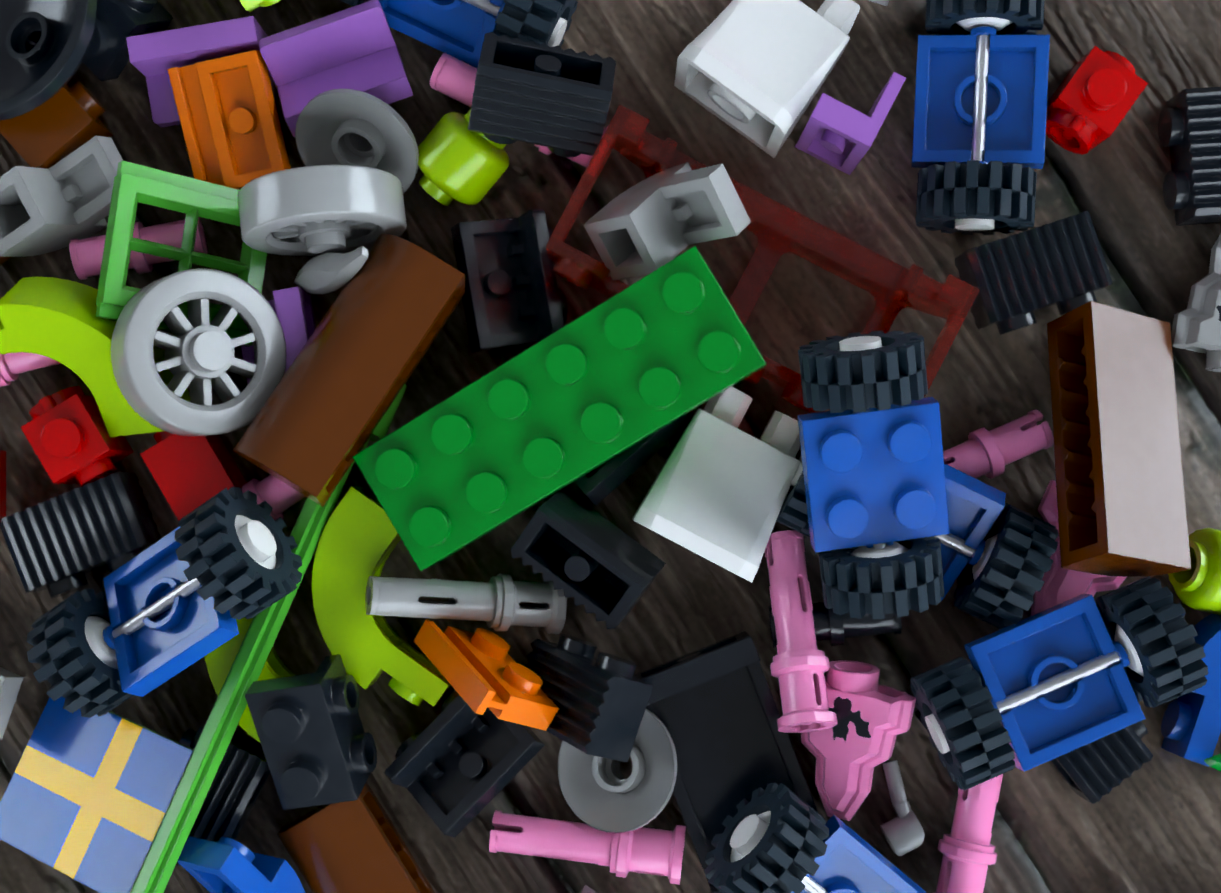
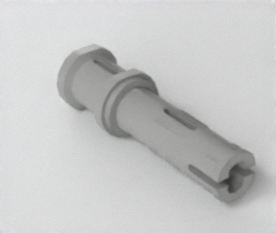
(475, 601)

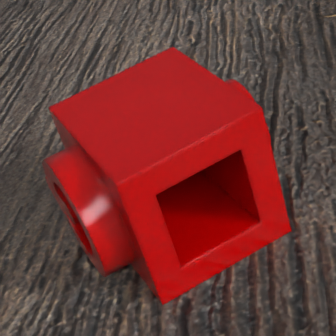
(1092, 100)
(73, 438)

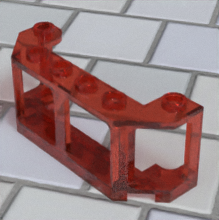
(778, 233)

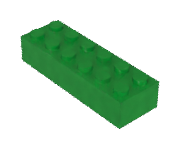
(560, 409)

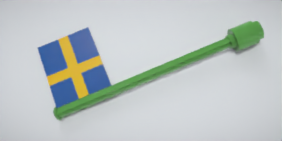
(120, 798)

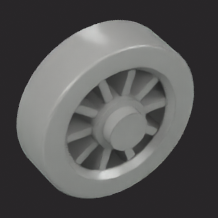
(320, 209)
(197, 352)

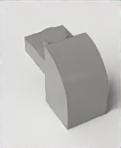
(53, 205)
(664, 216)

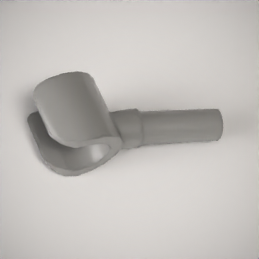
(904, 831)

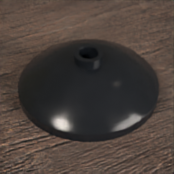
(40, 49)

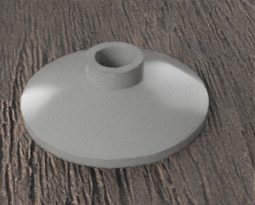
(333, 128)
(609, 800)

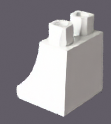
(765, 64)
(724, 485)

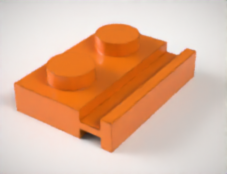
(229, 119)
(487, 675)

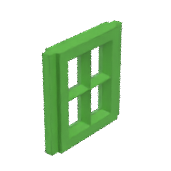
(181, 194)

